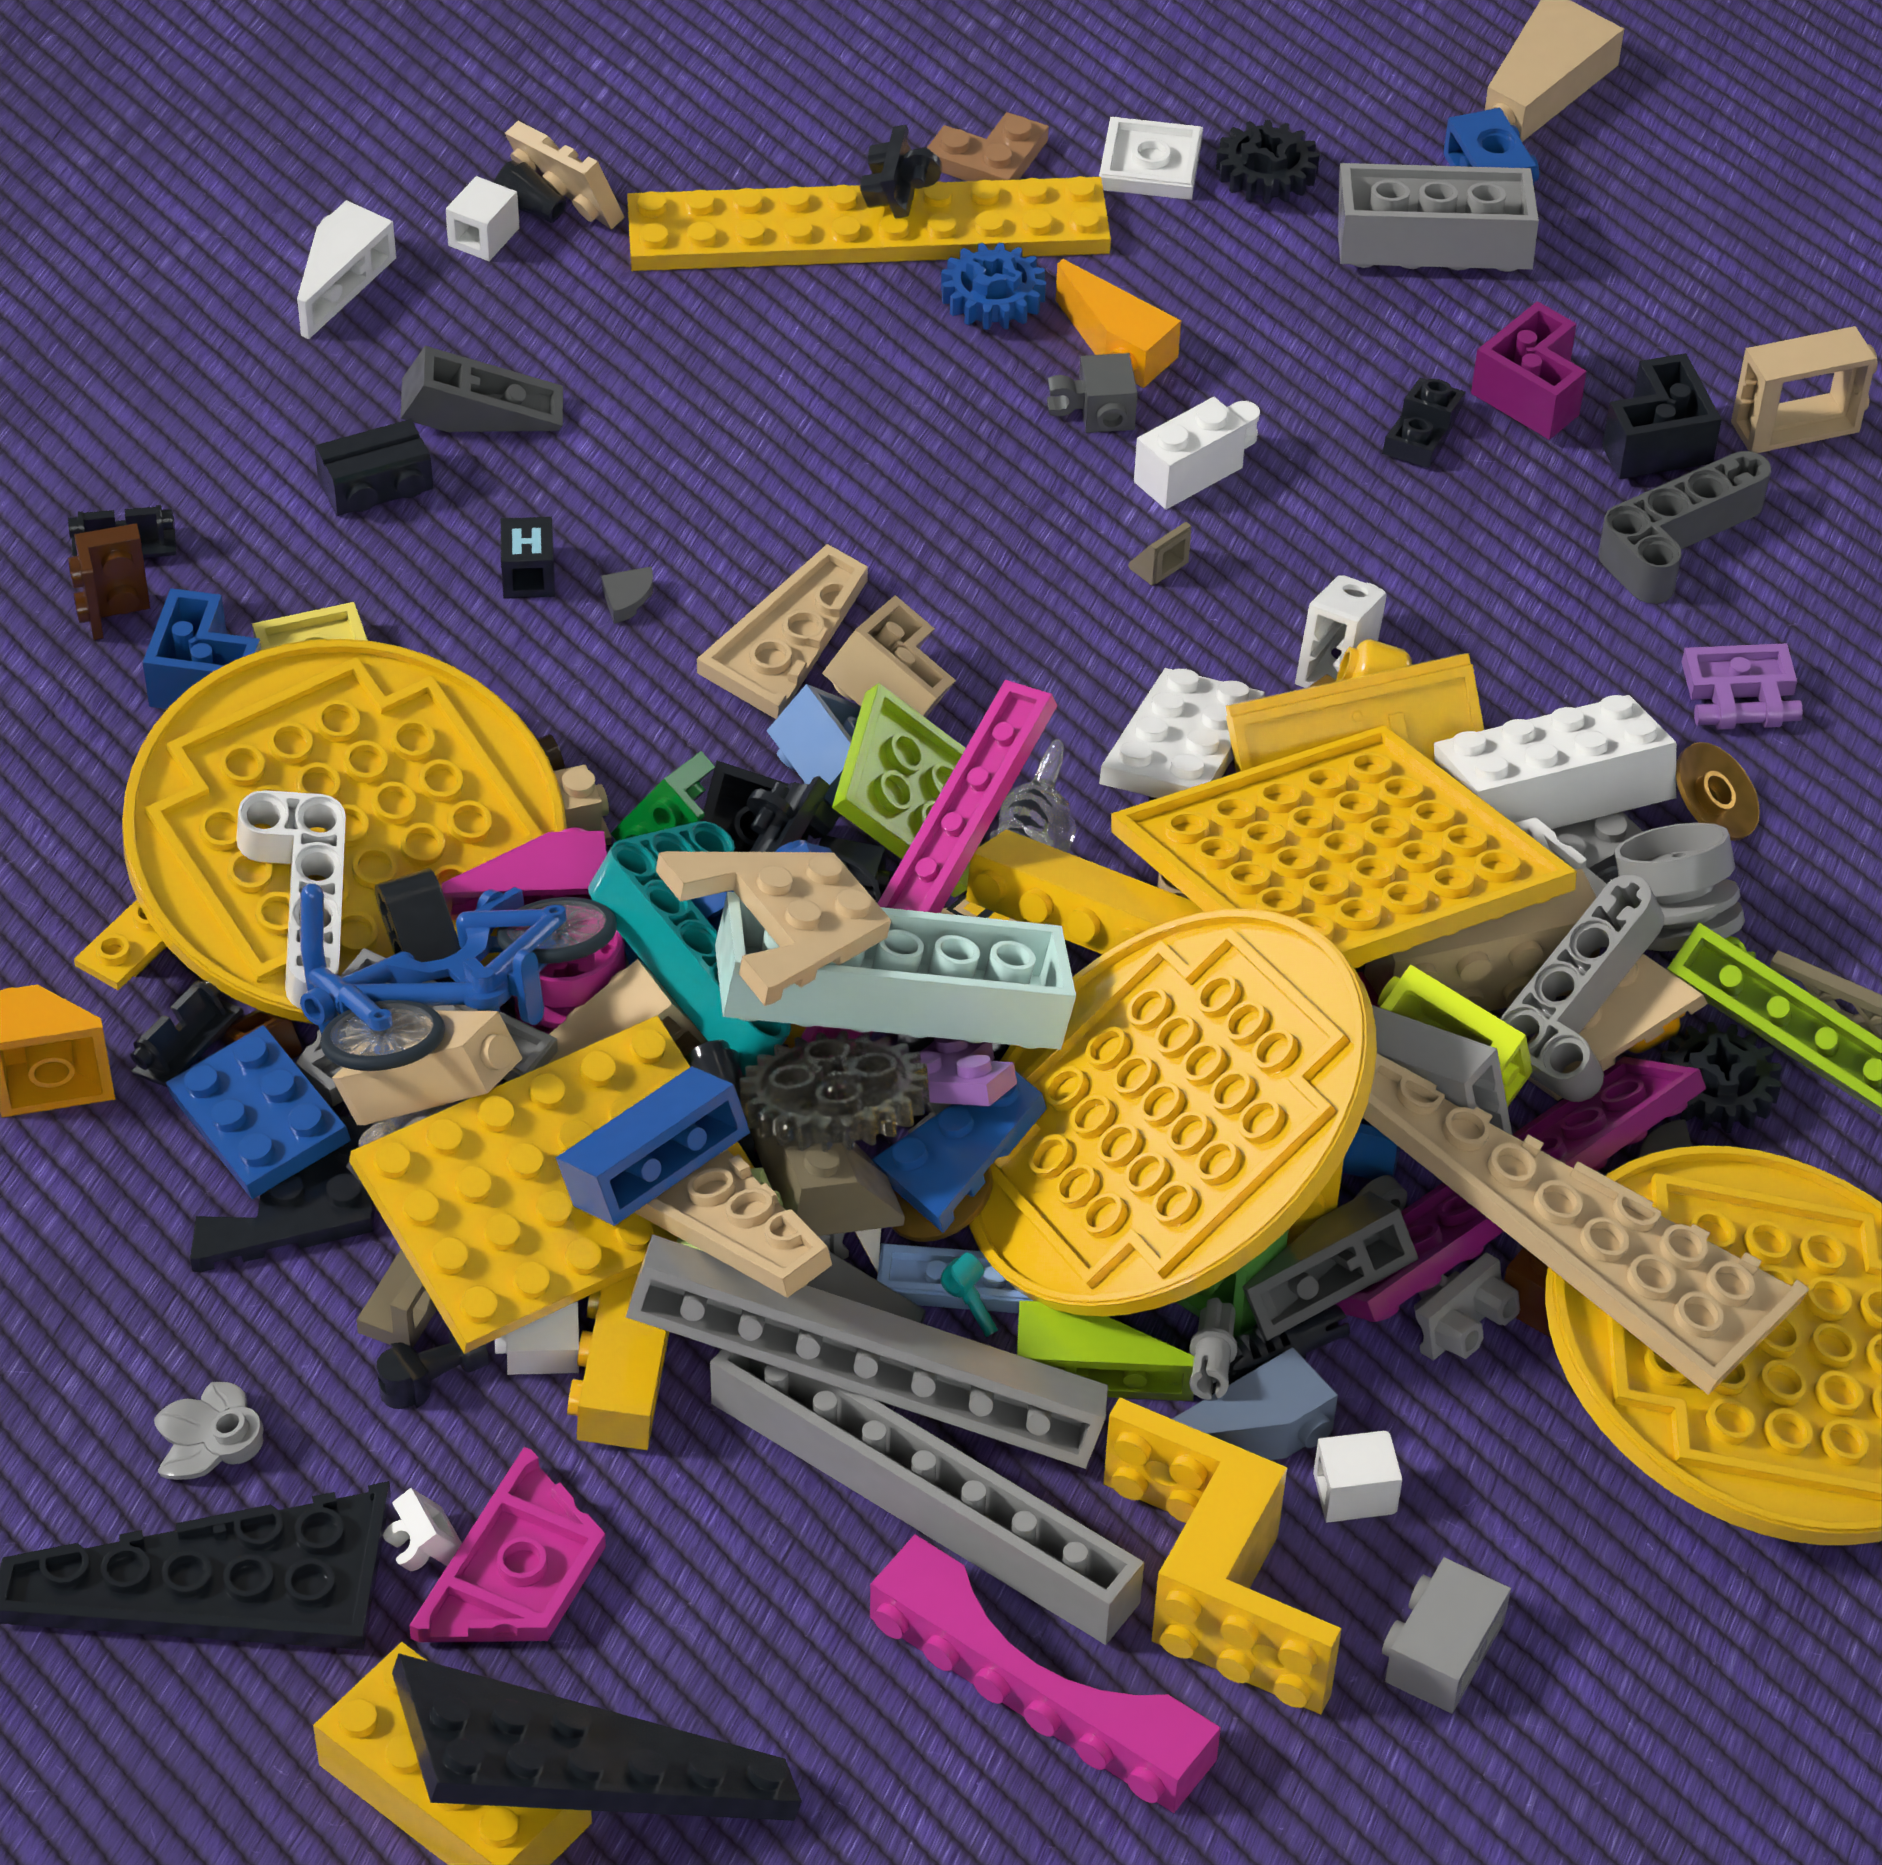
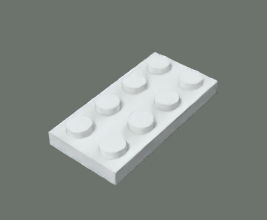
(1176, 735)

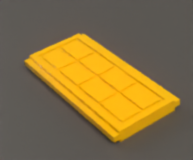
(1414, 701)

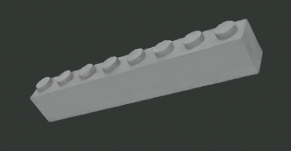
(871, 1353)
(937, 1491)

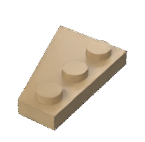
(566, 174)

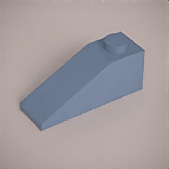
(1269, 1409)

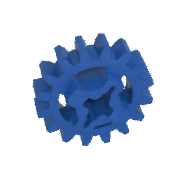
(993, 286)

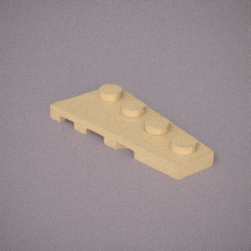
(740, 1224)

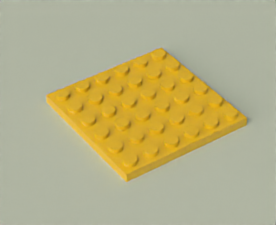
(1349, 841)

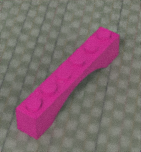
(1141, 1739)

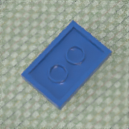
(258, 1112)

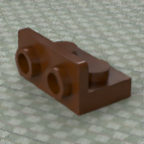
(111, 575)

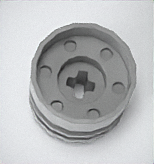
(1688, 877)

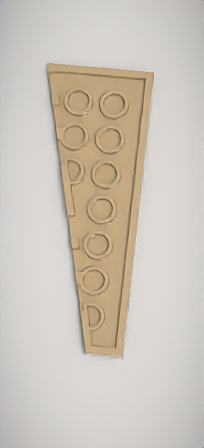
(1608, 1242)

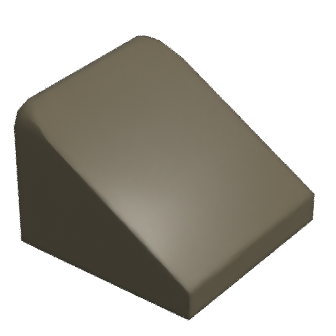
(1163, 555)

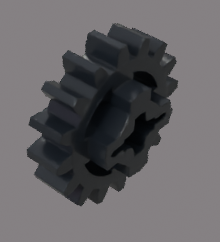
(1267, 161)
(1736, 1076)

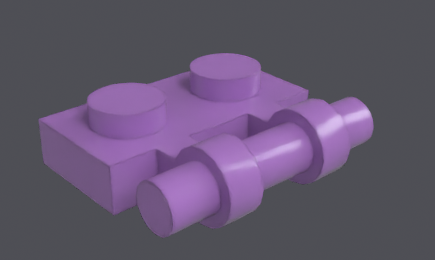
(1737, 673)

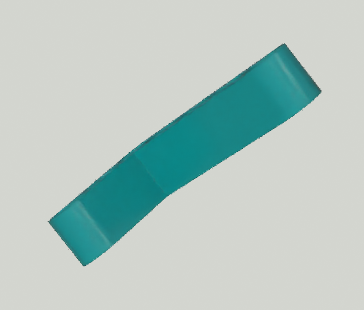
(675, 935)

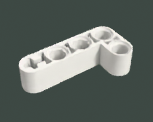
(309, 854)

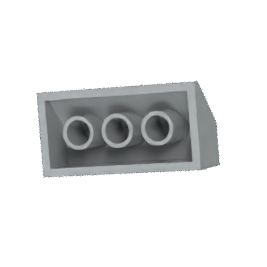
(1437, 216)

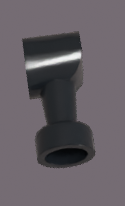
(407, 1375)

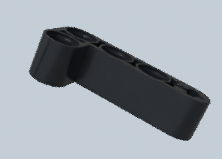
(417, 917)

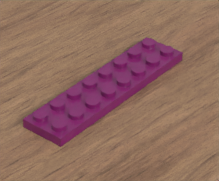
(1452, 1231)

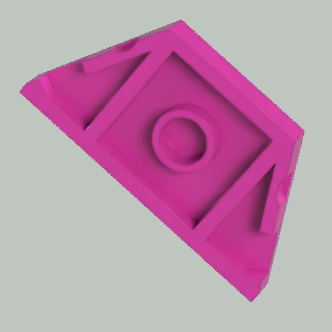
(514, 1565)

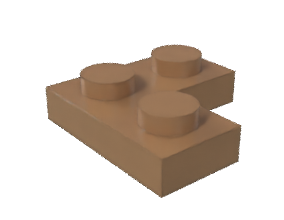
(999, 157)

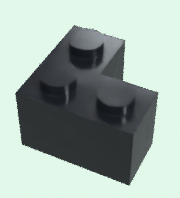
(1665, 423)

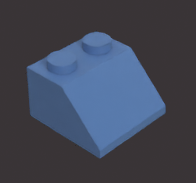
(816, 735)

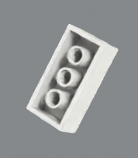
(1566, 763)

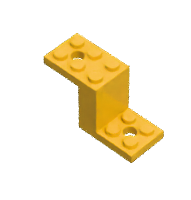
(1205, 1583)

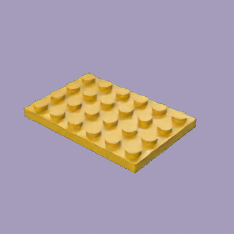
(484, 1199)

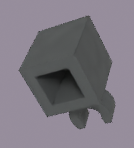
(1103, 393)

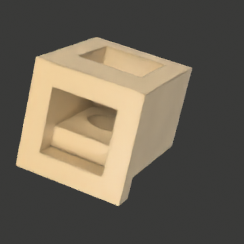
(583, 800)

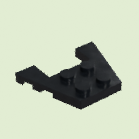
(307, 1208)

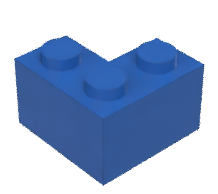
(189, 645)

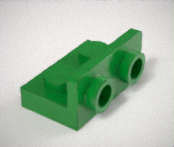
(669, 802)

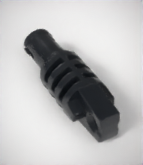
(1304, 1337)

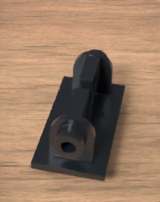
(154, 526)
(172, 1049)

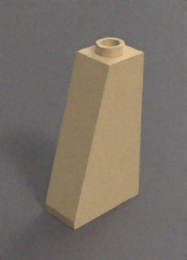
(1553, 63)

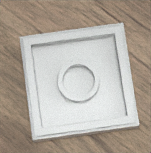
(1151, 158)

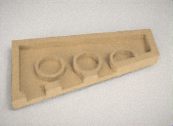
(784, 635)

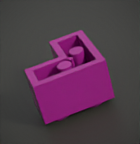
(1531, 372)

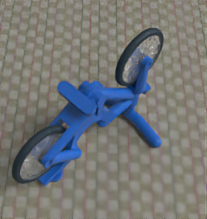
(392, 1024)

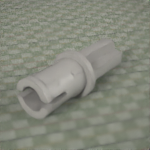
(1213, 1349)

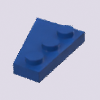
(955, 1148)

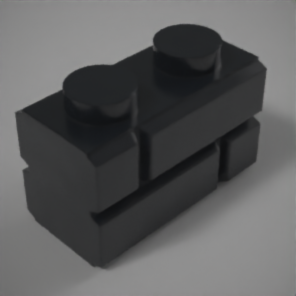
(374, 467)

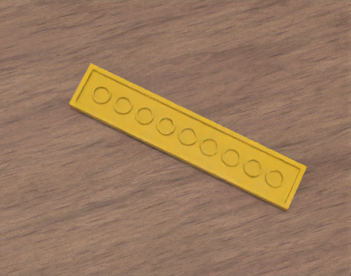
(837, 227)

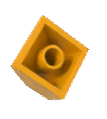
(49, 1053)

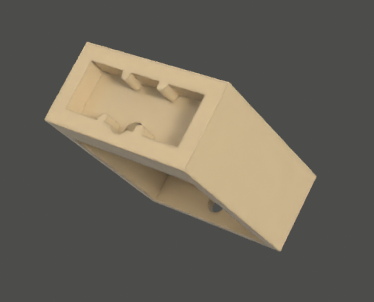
(1774, 425)

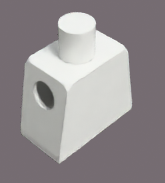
(1338, 619)

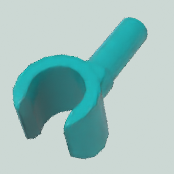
(959, 1281)

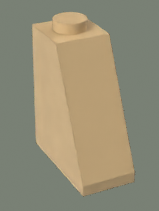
(465, 1064)

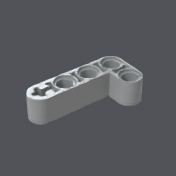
(1625, 921)

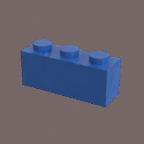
(653, 1145)

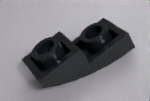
(1424, 422)

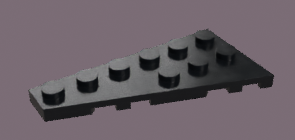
(228, 1576)
(537, 1750)

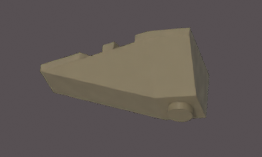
(829, 1189)

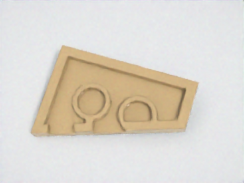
(1634, 1012)

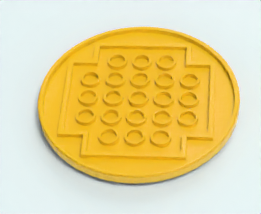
(405, 743)
(1183, 1115)
(1798, 1423)

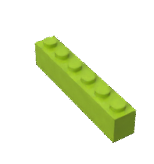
(1783, 1014)

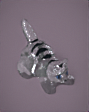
(1038, 808)

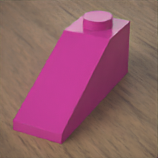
(542, 868)

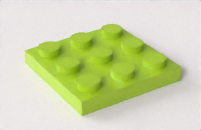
(895, 772)

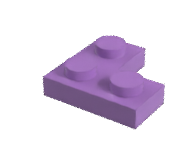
(965, 1073)

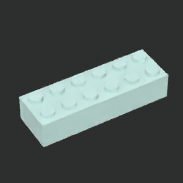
(924, 980)

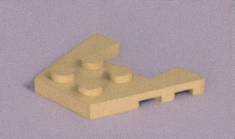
(799, 898)

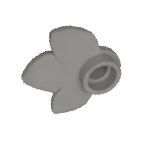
(208, 1432)

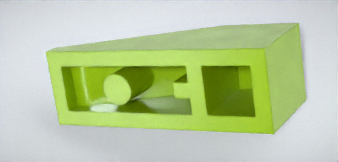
(1105, 1352)

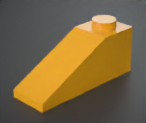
(1118, 321)

